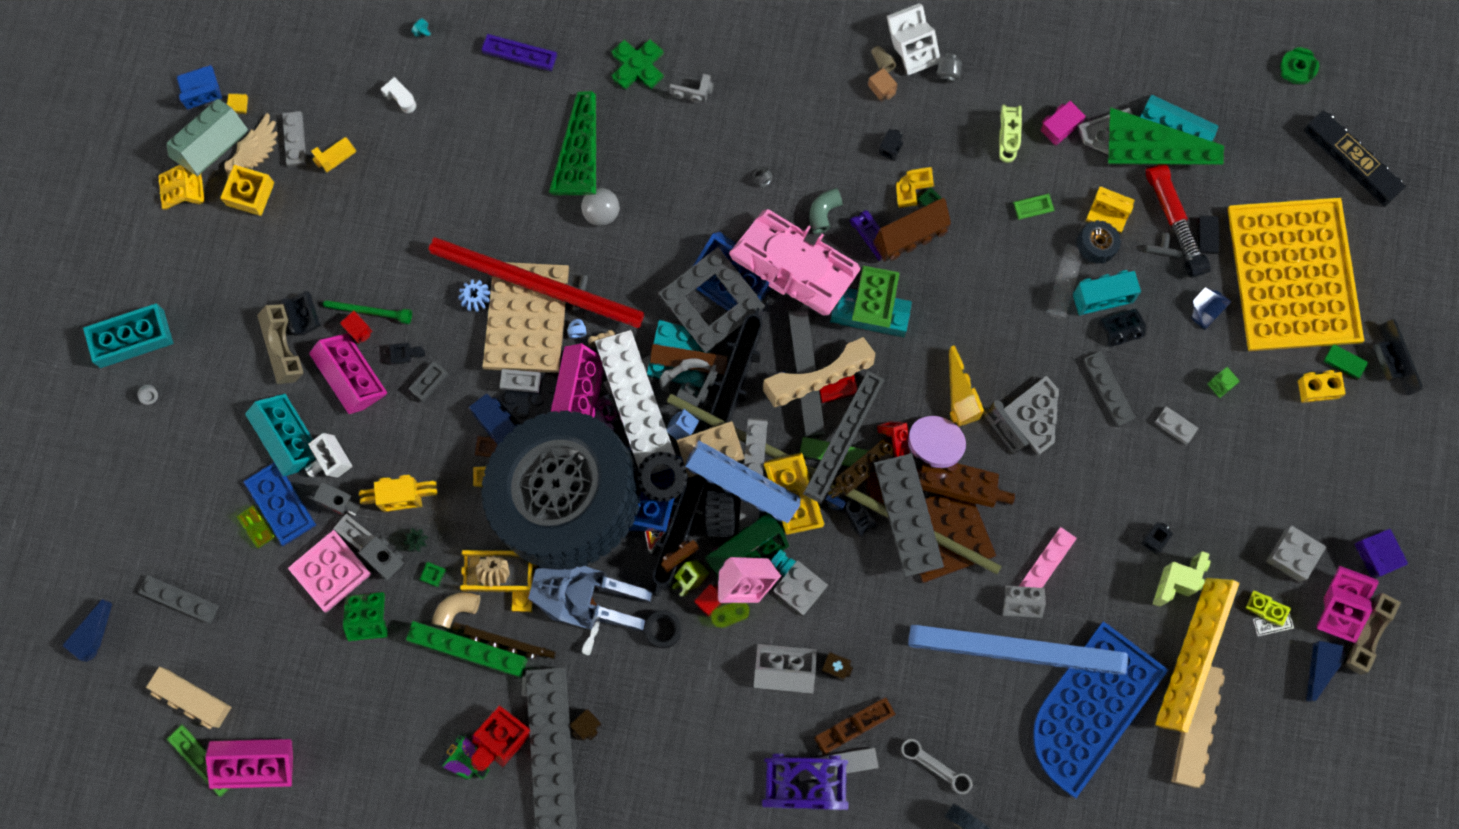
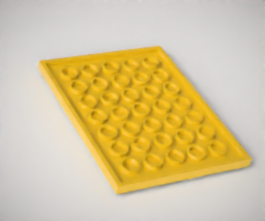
(1295, 274)

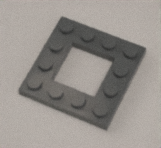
(713, 264)

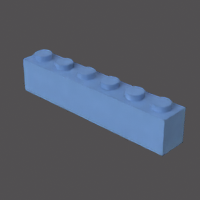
(743, 482)

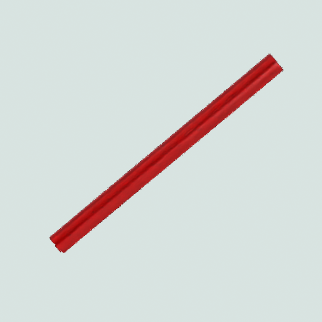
(536, 282)

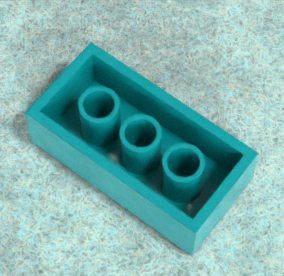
(128, 335)

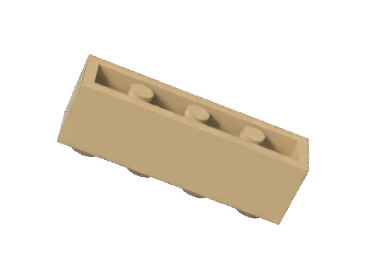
(188, 697)

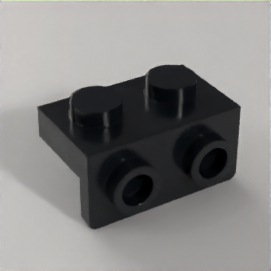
(301, 314)

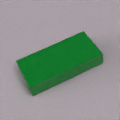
(1345, 361)

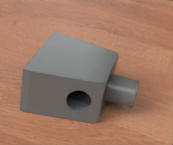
(327, 497)

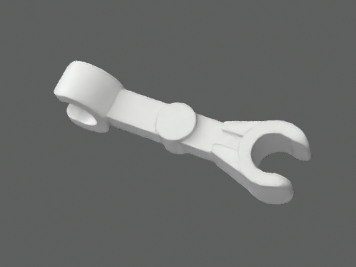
(587, 648)

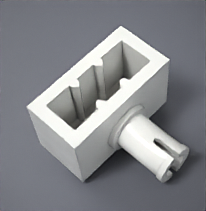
(329, 457)

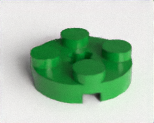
(1292, 73)

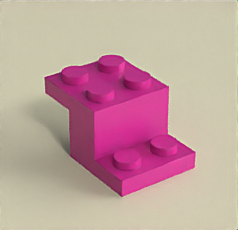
(1347, 604)

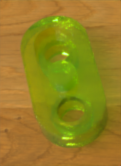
(730, 614)

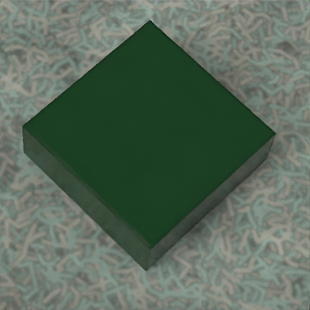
(928, 197)

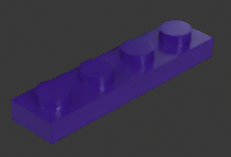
(519, 52)

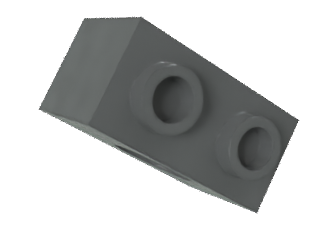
(387, 567)

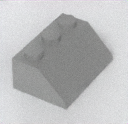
(785, 668)

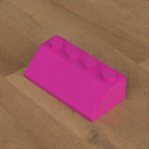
(347, 372)
(578, 380)
(249, 763)

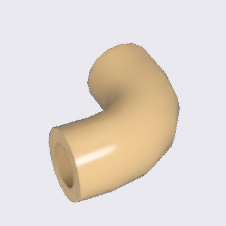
(452, 605)

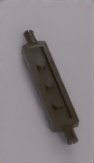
(862, 468)
(511, 645)

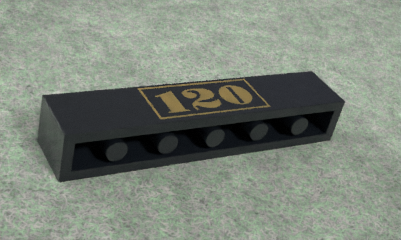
(1354, 158)

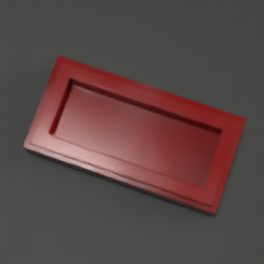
(841, 389)

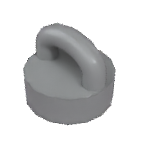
(147, 394)

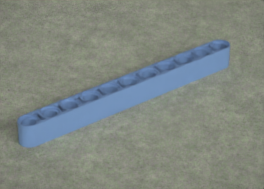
(1018, 649)

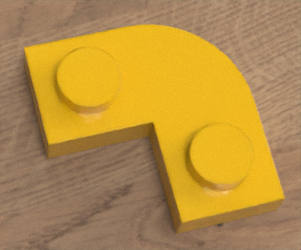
(909, 183)

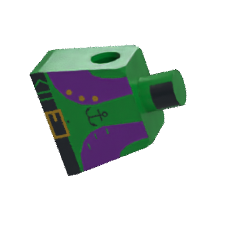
(459, 758)

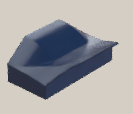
(1208, 307)

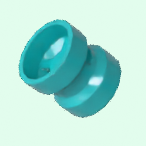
(786, 565)

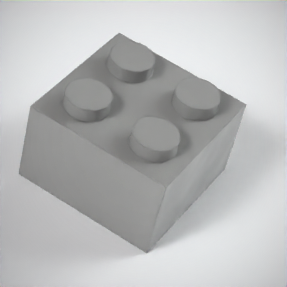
(1296, 554)

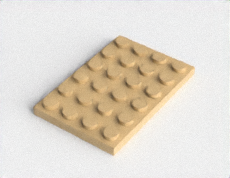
(525, 324)

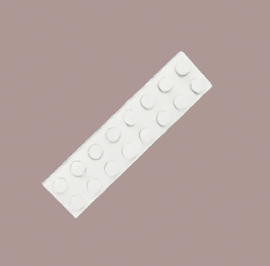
(634, 397)

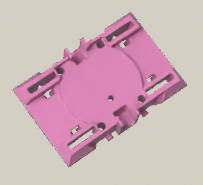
(793, 263)

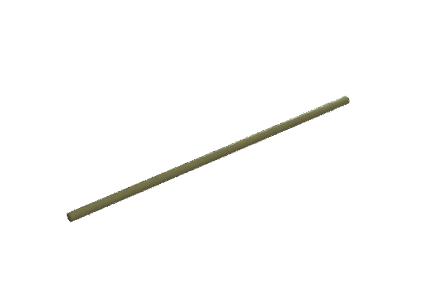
(854, 494)

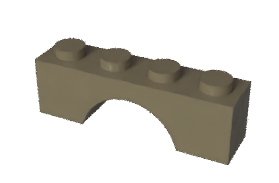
(273, 326)
(1364, 650)

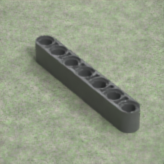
(805, 363)

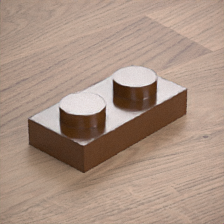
(686, 550)

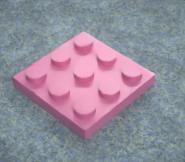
(329, 571)

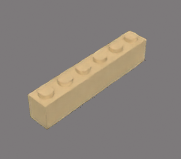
(1193, 745)

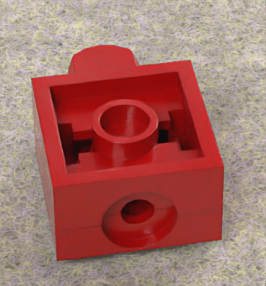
(500, 741)

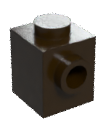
(585, 726)

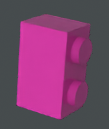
(1062, 122)

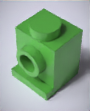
(1223, 382)

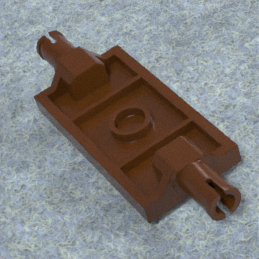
(964, 484)

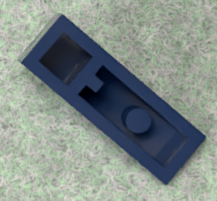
(89, 635)
(1325, 662)

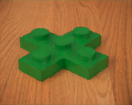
(637, 64)

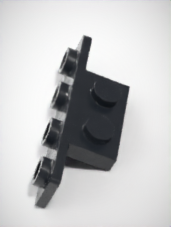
(1396, 358)

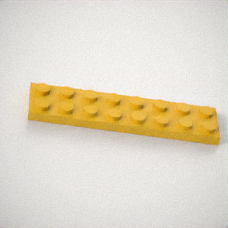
(1196, 654)

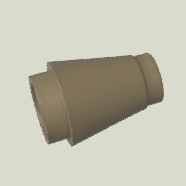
(883, 59)

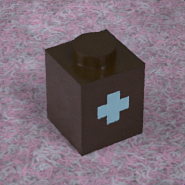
(837, 666)

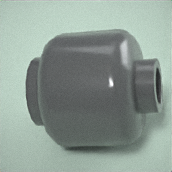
(949, 68)

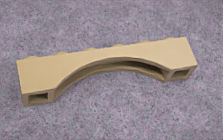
(787, 387)

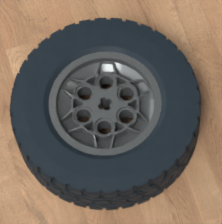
(594, 514)

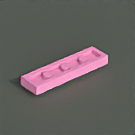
(1049, 559)

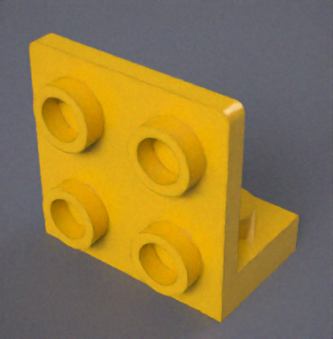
(179, 186)

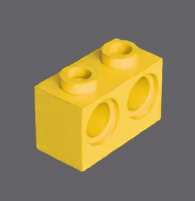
(1322, 390)

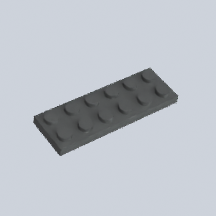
(908, 515)

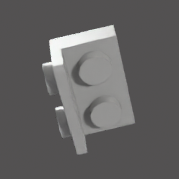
(1024, 601)

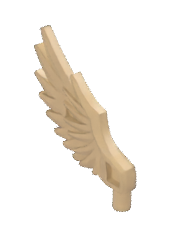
(254, 146)

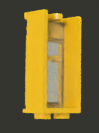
(520, 570)

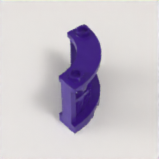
(827, 801)

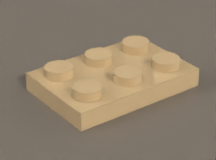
(721, 438)

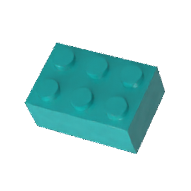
(1106, 292)

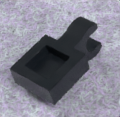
(402, 353)

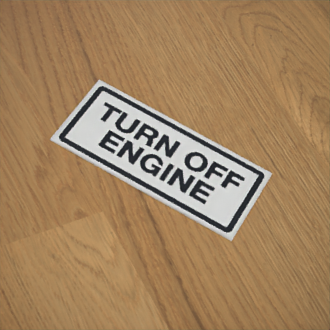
(1266, 627)

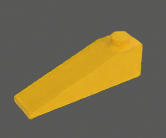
(964, 400)

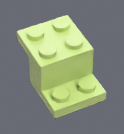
(1181, 579)

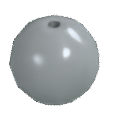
(600, 208)

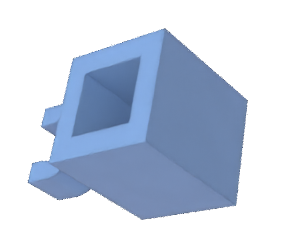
(682, 425)

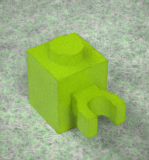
(690, 576)

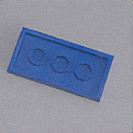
(279, 504)

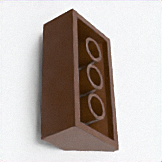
(913, 230)

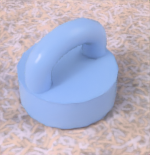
(576, 331)

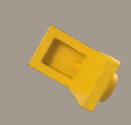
(333, 155)

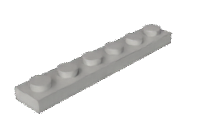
(755, 461)

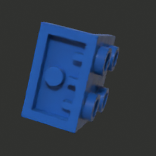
(198, 87)

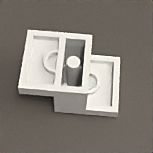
(913, 39)

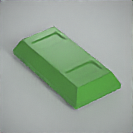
(1033, 206)

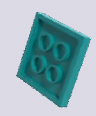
(678, 337)

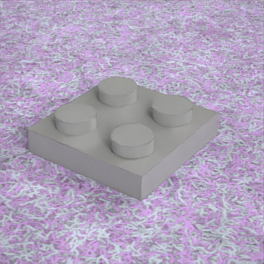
(800, 588)

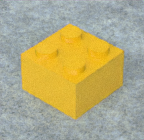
(247, 190)

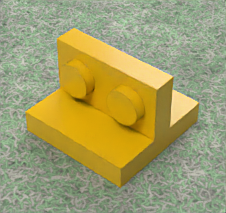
(1111, 208)

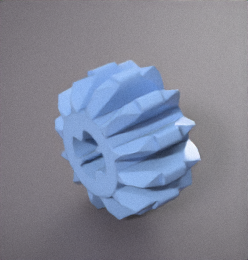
(471, 302)

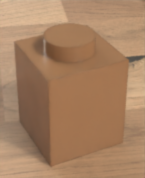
(882, 85)

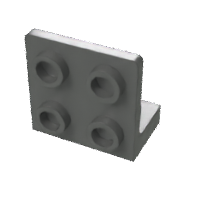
(689, 392)

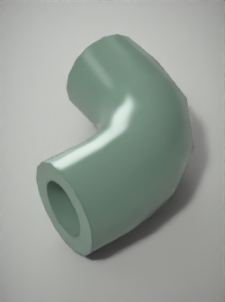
(820, 208)

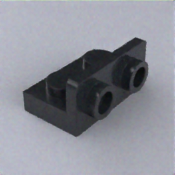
(1124, 327)

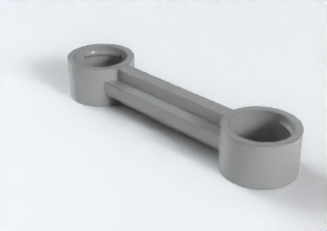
(936, 766)

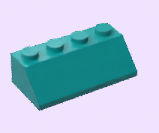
(1178, 118)
(843, 313)
(282, 433)

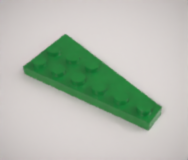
(1150, 143)
(577, 160)

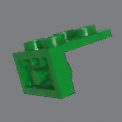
(364, 616)

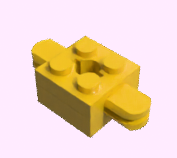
(397, 493)

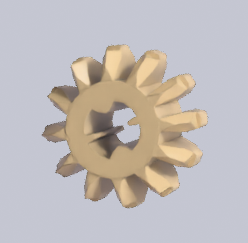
(492, 571)

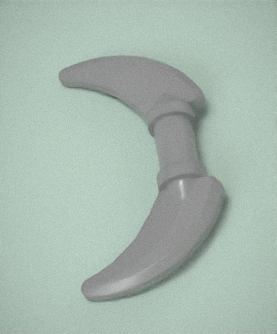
(686, 364)

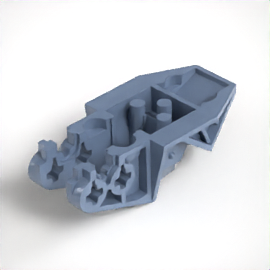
(568, 593)

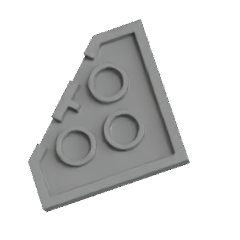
(1096, 132)
(1036, 414)

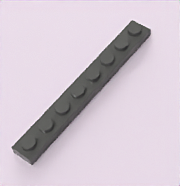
(843, 437)

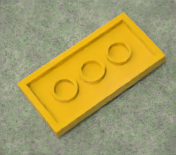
(793, 475)

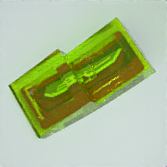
(255, 526)

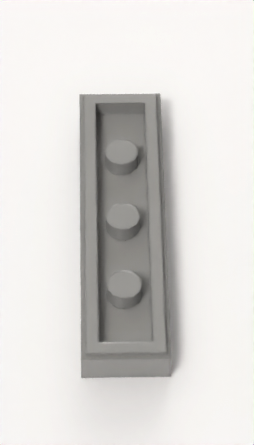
(857, 761)

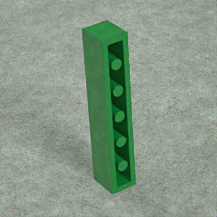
(467, 649)

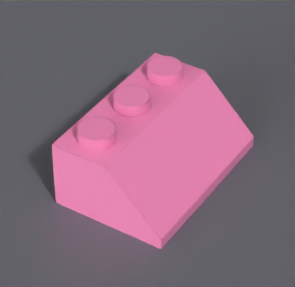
(746, 580)

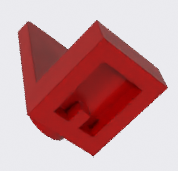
(899, 435)

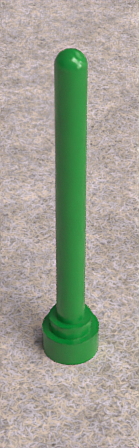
(403, 315)

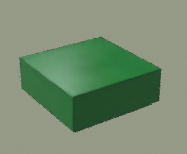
(432, 574)

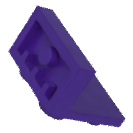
(1381, 553)

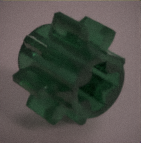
(420, 542)

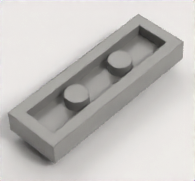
(294, 139)

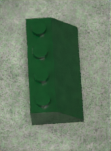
(758, 540)

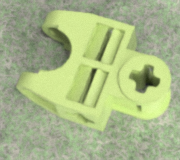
(1010, 132)

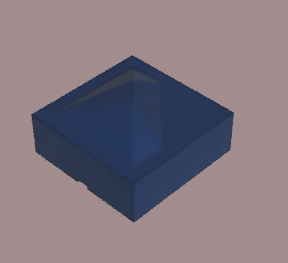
(835, 504)

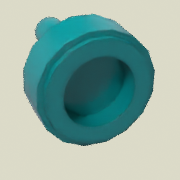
(420, 28)

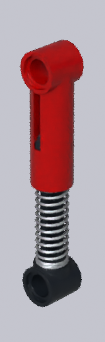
(1160, 178)

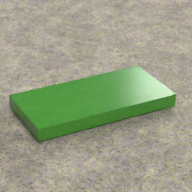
(875, 296)

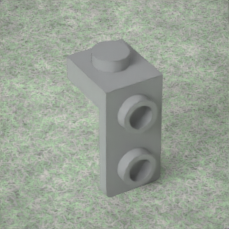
(694, 95)

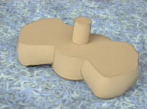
(591, 340)

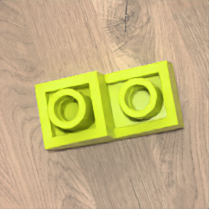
(1267, 608)

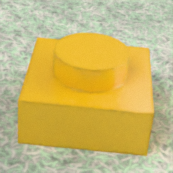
(520, 602)

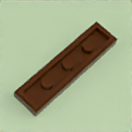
(673, 356)

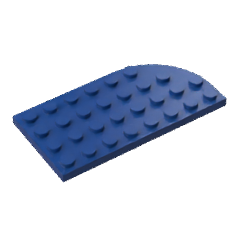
(1091, 712)

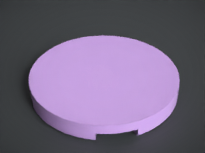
(936, 441)

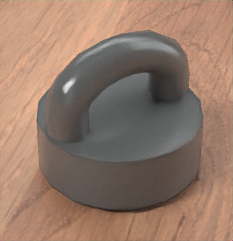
(762, 177)

